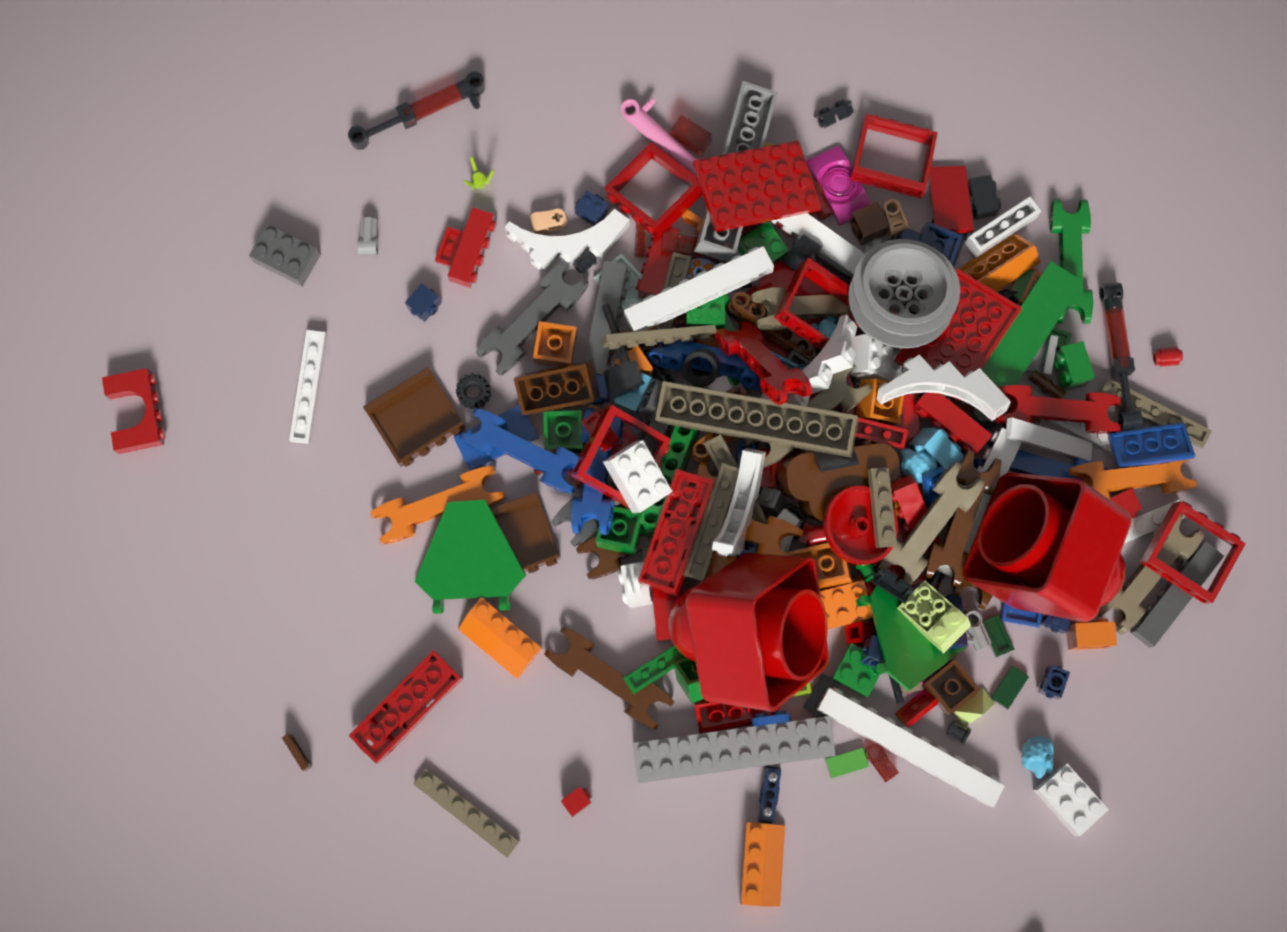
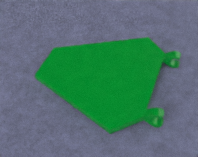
(469, 557)
(905, 650)

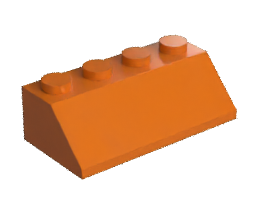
(1003, 262)
(499, 638)
(762, 864)

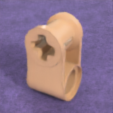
(896, 220)
(546, 221)

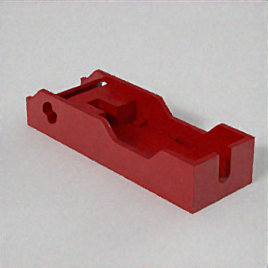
(676, 532)
(407, 706)

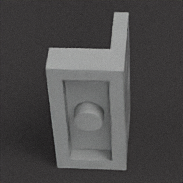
(1045, 356)

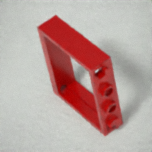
(888, 181)
(675, 211)
(823, 279)
(595, 440)
(1150, 561)

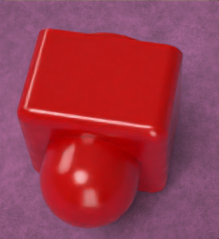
(1049, 546)
(754, 630)

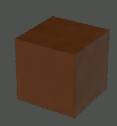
(869, 223)

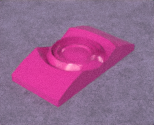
(833, 173)

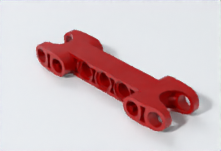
(774, 375)
(1091, 411)

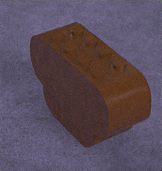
(802, 480)

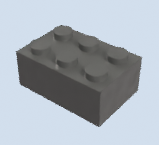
(284, 255)

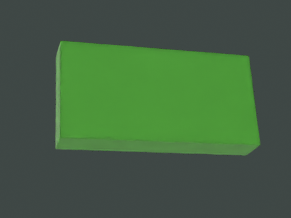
(847, 763)

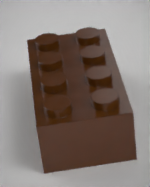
(557, 387)

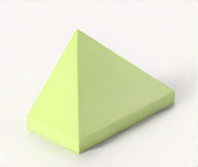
(974, 708)

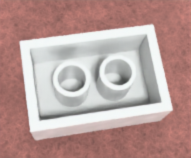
(874, 359)
(637, 476)
(1071, 799)

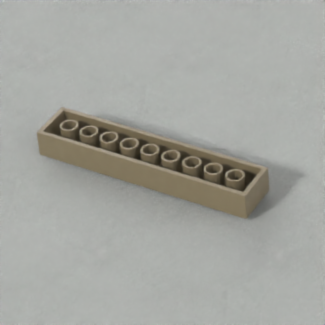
(757, 419)

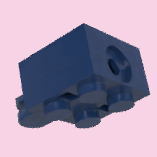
(937, 237)

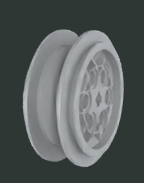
(902, 263)

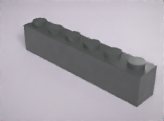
(610, 292)
(1172, 599)

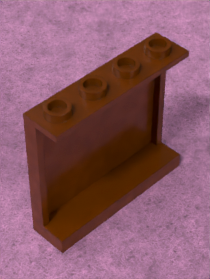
(414, 417)
(527, 532)

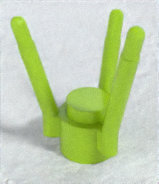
(478, 178)

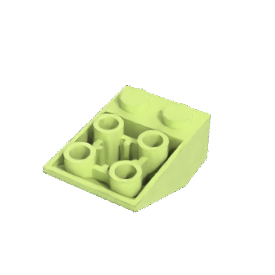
(934, 616)

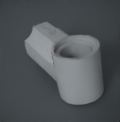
(368, 240)
(978, 631)

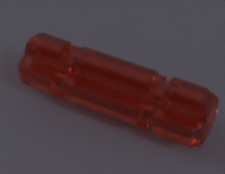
(640, 241)

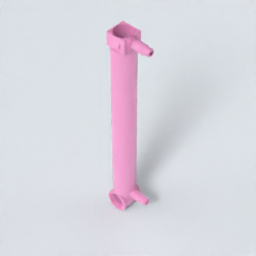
(656, 133)

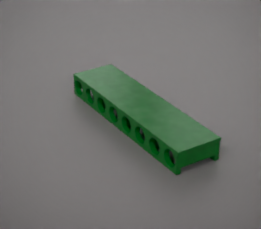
(1032, 326)
(676, 458)

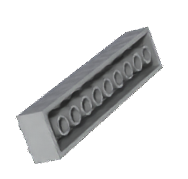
(744, 132)
(734, 749)

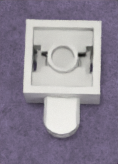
(634, 593)

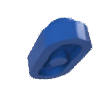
(763, 719)

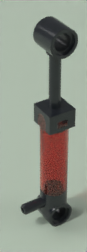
(428, 105)
(1122, 362)

